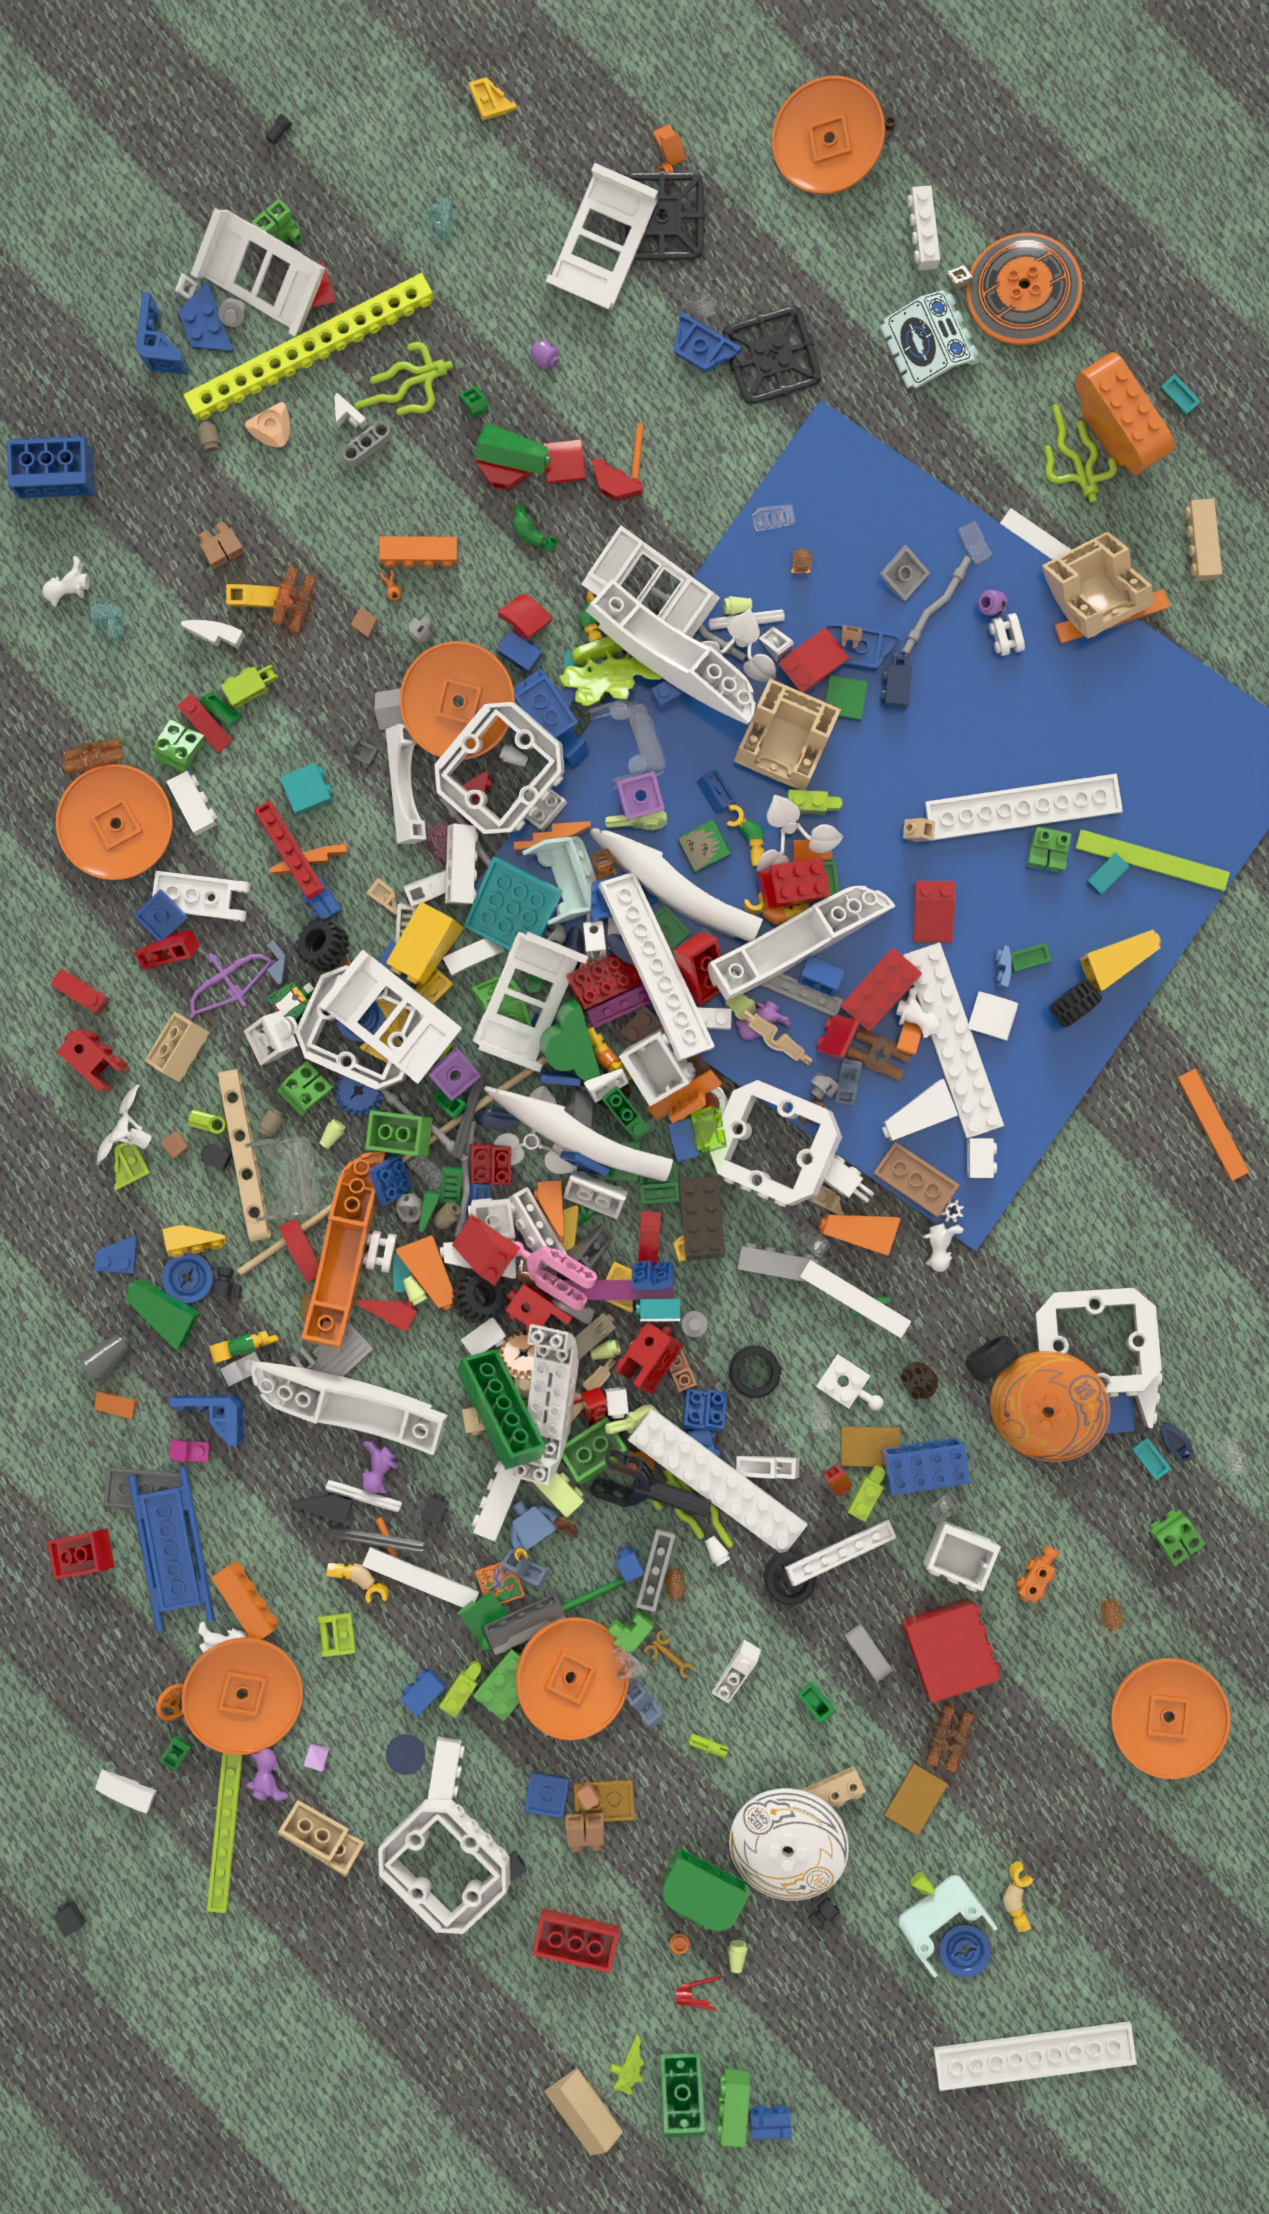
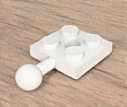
(847, 1394)

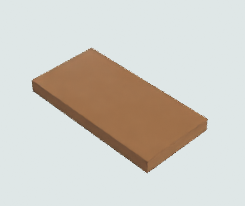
(916, 1179)

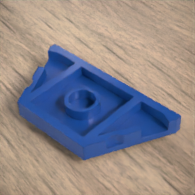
(203, 323)
(702, 345)
(872, 648)
(599, 907)

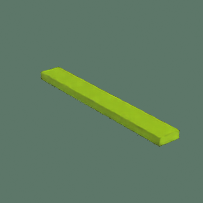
(1153, 860)
(224, 1833)

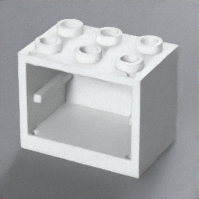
(656, 1067)
(961, 1556)

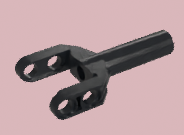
(646, 1487)

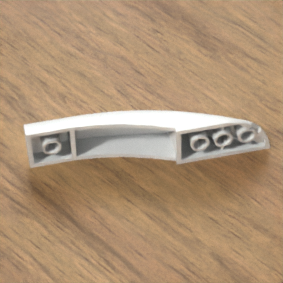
(673, 654)
(675, 890)
(797, 940)
(564, 1130)
(350, 1404)

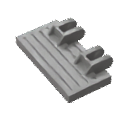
(337, 1360)

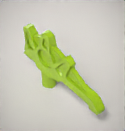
(629, 2072)

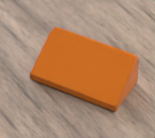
(802, 852)
(115, 1404)

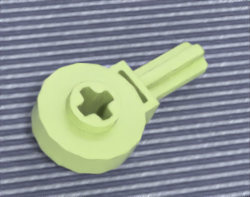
(648, 822)
(631, 1422)

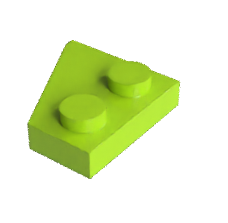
(129, 1165)

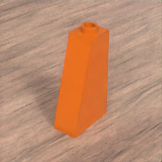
(868, 1232)
(427, 1267)

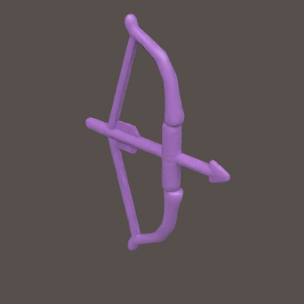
(234, 990)

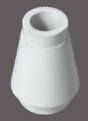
(513, 755)
(717, 1551)

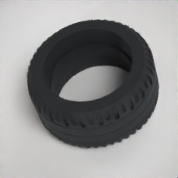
(991, 1358)
(769, 1386)
(786, 1599)

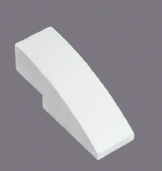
(214, 632)
(472, 956)
(768, 1467)
(125, 1791)

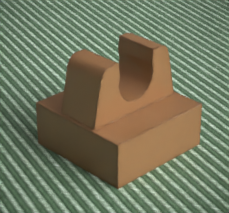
(851, 633)

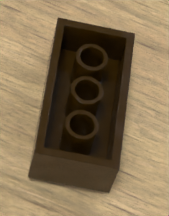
(701, 1218)

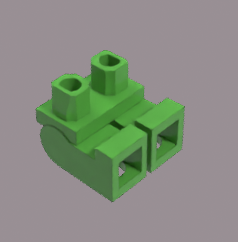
(279, 225)
(177, 748)
(1058, 846)
(303, 1098)
(1175, 1535)
(631, 1635)

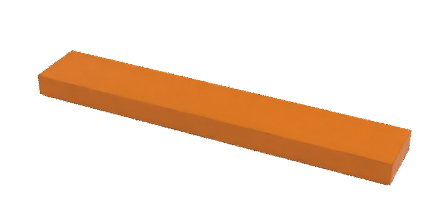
(1068, 632)
(1213, 1124)

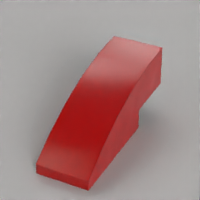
(300, 1249)

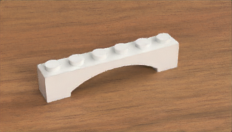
(408, 824)

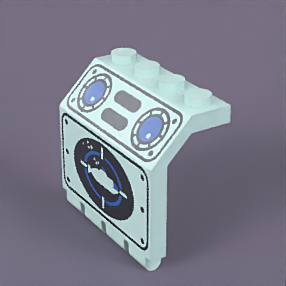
(928, 338)

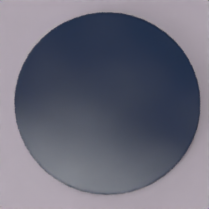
(405, 1754)

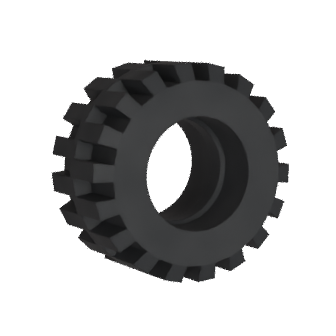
(333, 949)
(1075, 1003)
(469, 1307)

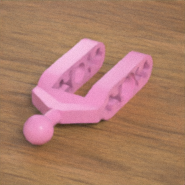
(565, 1266)

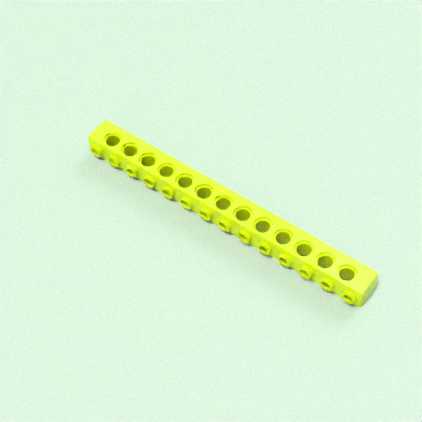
(314, 337)

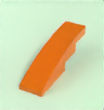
(559, 830)
(315, 856)

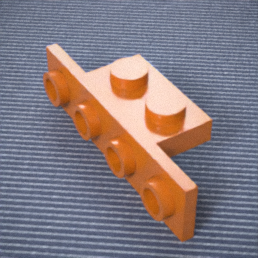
(685, 1100)

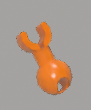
(392, 589)

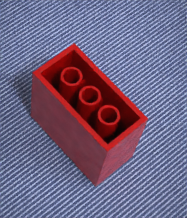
(951, 1649)

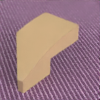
(383, 894)
(829, 1200)

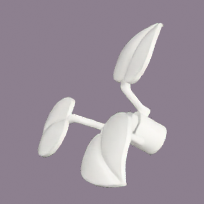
(745, 632)
(785, 814)
(135, 1136)
(533, 1140)

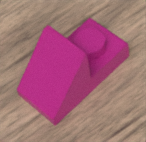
(189, 1450)

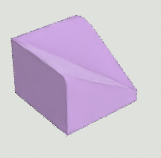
(316, 1757)

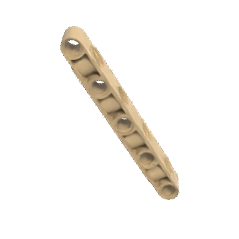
(244, 1158)

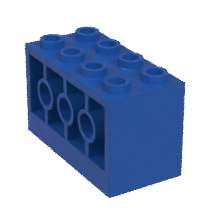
(50, 467)
(925, 1466)

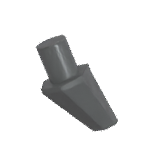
(758, 1306)

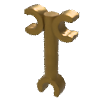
(658, 1644)

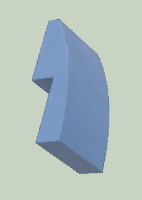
(1004, 961)

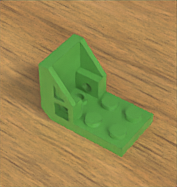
(509, 1007)

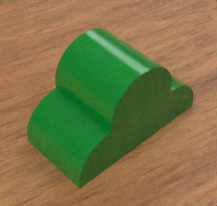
(569, 1044)
(682, 2095)

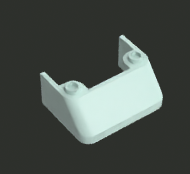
(572, 873)
(935, 1910)

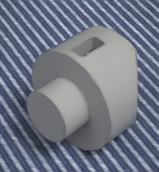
(232, 312)
(424, 624)
(555, 933)
(823, 1086)
(409, 1204)
(694, 1323)

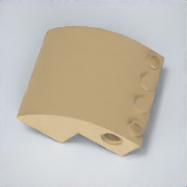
(1097, 585)
(787, 735)

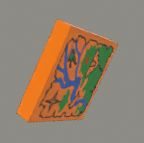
(500, 1582)

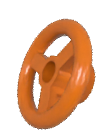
(170, 1699)

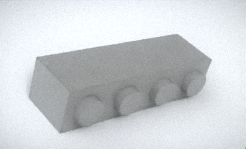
(773, 1263)
(655, 1569)

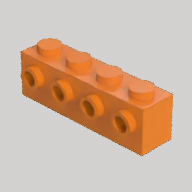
(418, 551)
(245, 1601)

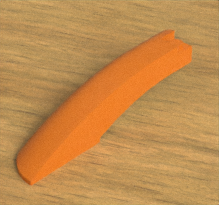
(342, 1253)

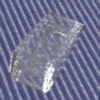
(764, 524)

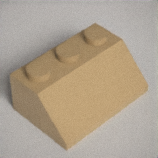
(177, 1046)

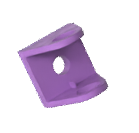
(630, 805)
(454, 1061)

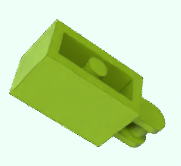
(248, 685)
(814, 801)
(867, 1494)
(461, 1689)

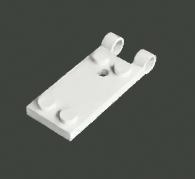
(192, 894)

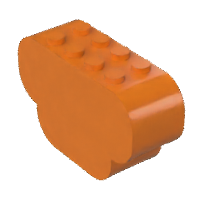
(1122, 415)

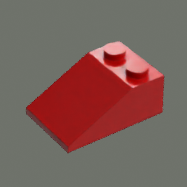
(813, 661)
(933, 911)
(693, 964)
(837, 1037)
(485, 1249)
(81, 1554)

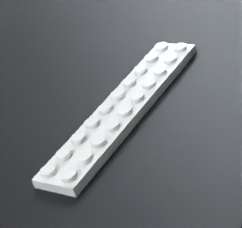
(1024, 806)
(656, 966)
(955, 1043)
(717, 1481)
(1034, 2056)

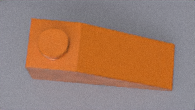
(551, 1203)

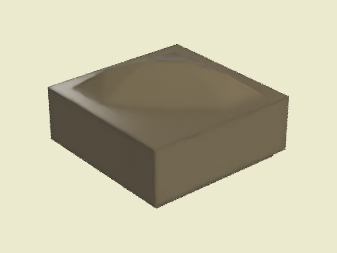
(959, 277)

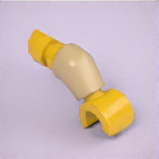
(361, 1576)
(1013, 1897)

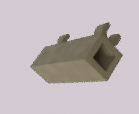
(594, 1333)

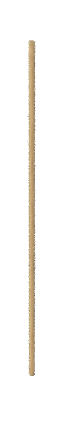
(444, 1129)

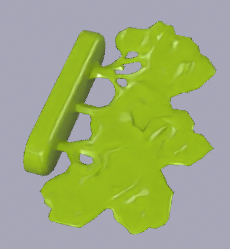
(609, 676)

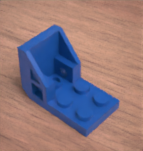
(161, 354)
(544, 704)
(227, 1424)

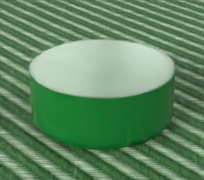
(533, 984)

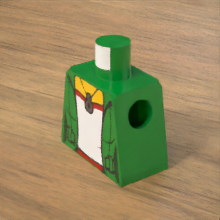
(291, 1000)

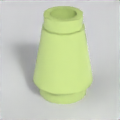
(736, 605)
(332, 1133)
(414, 1290)
(606, 1350)
(737, 1955)

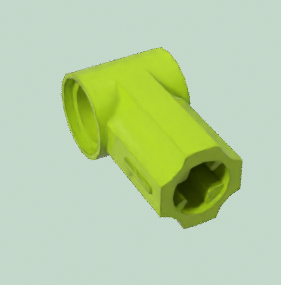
(207, 1122)

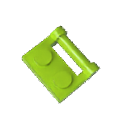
(342, 1631)

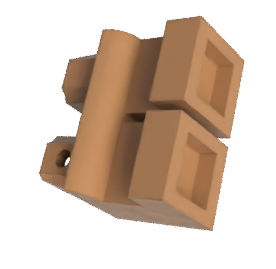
(212, 547)
(592, 1836)

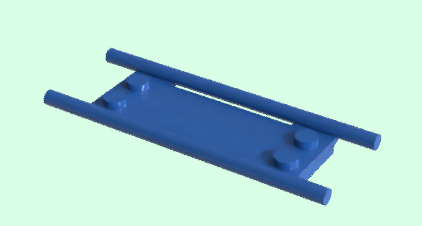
(168, 1549)

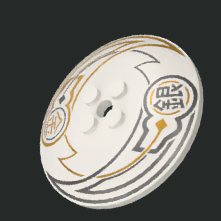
(792, 1820)

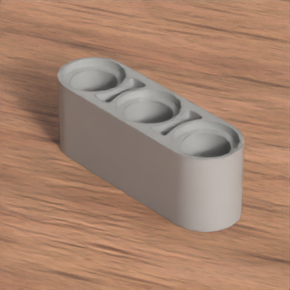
(371, 435)
(868, 1653)

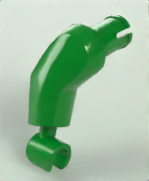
(527, 533)

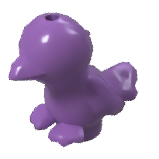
(768, 1012)
(381, 1462)
(264, 1782)

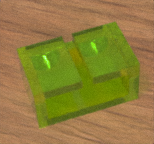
(705, 1129)

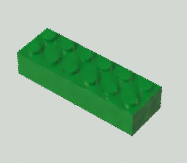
(501, 1409)

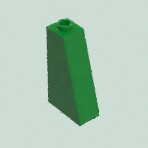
(511, 450)
(162, 1311)

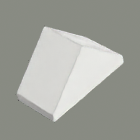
(776, 643)

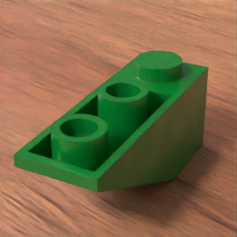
(625, 1113)

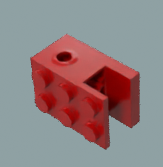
(793, 883)
(91, 1057)
(533, 1307)
(652, 1350)

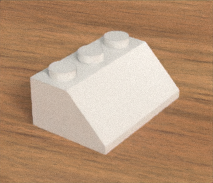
(595, 1194)

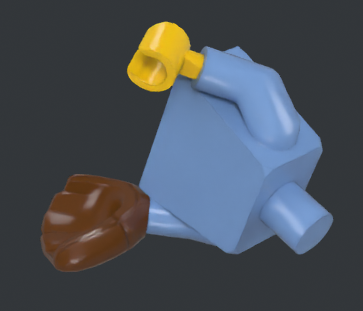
(534, 1525)

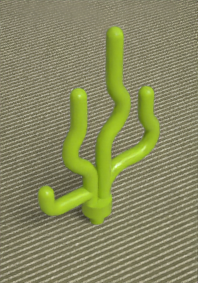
(428, 372)
(1085, 478)
(677, 1482)

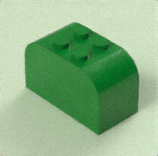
(703, 1892)

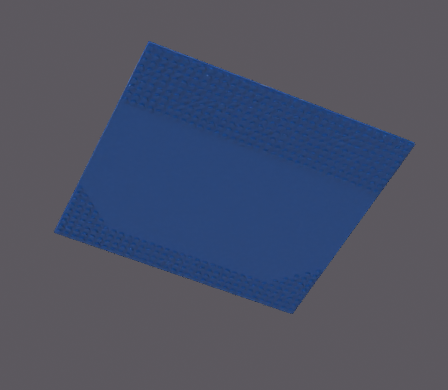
(976, 723)

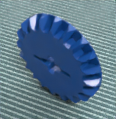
(372, 1023)
(360, 1104)
(191, 1291)
(977, 1957)

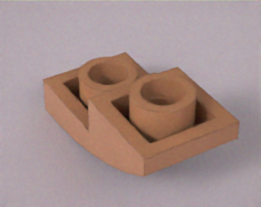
(682, 1373)

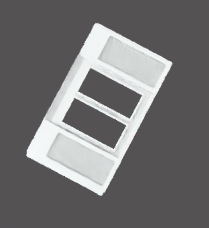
(622, 201)
(224, 252)
(688, 603)
(360, 988)
(511, 1038)

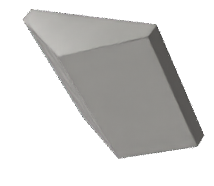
(904, 573)
(388, 708)

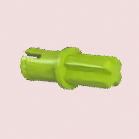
(708, 1746)

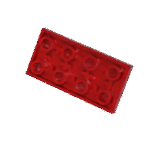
(603, 980)

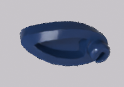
(574, 941)
(618, 947)
(496, 1119)
(1176, 1441)

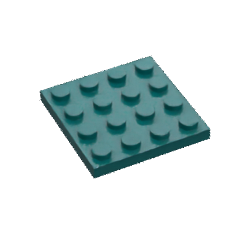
(511, 903)

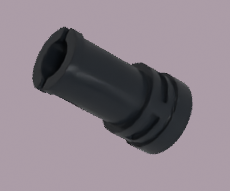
(281, 125)

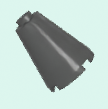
(104, 1357)

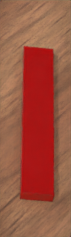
(289, 850)

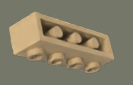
(1203, 539)
(838, 1788)

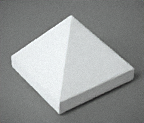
(185, 281)

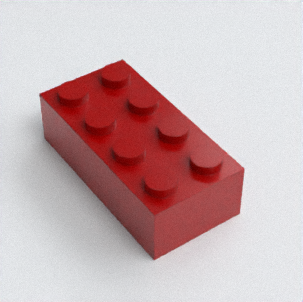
(881, 989)
(575, 1940)

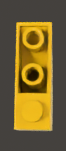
(250, 595)
(187, 1239)

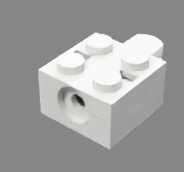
(272, 1037)
(845, 1179)

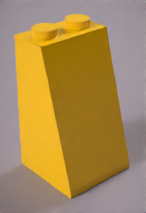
(423, 943)
(1114, 961)

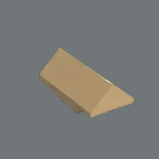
(321, 1837)
(584, 2112)

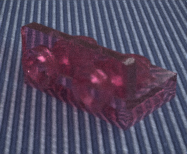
(438, 835)

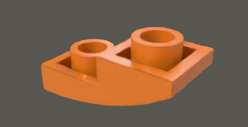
(909, 1038)

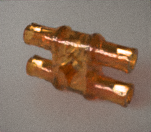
(302, 597)
(92, 755)
(868, 1059)
(944, 1730)

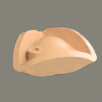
(271, 426)

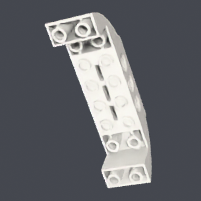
(550, 1399)

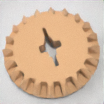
(510, 1355)

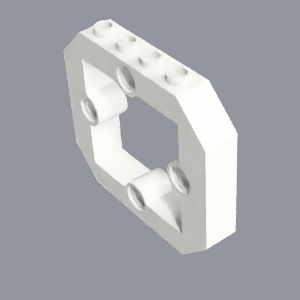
(461, 798)
(314, 1020)
(822, 1149)
(1145, 1328)
(424, 1902)

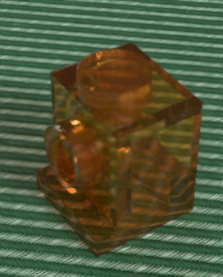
(801, 561)
(604, 868)

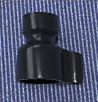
(224, 1286)
(825, 1911)

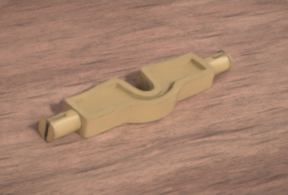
(768, 1031)
(595, 1380)

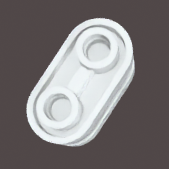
(998, 629)
(371, 1259)

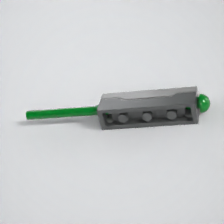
(527, 1621)

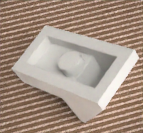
(344, 410)
(239, 1369)

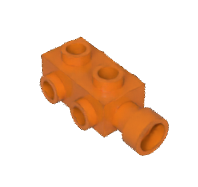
(1032, 1577)

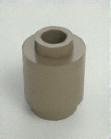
(208, 437)
(271, 1122)
(447, 1215)

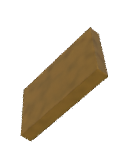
(863, 1444)
(915, 1799)
(615, 1800)

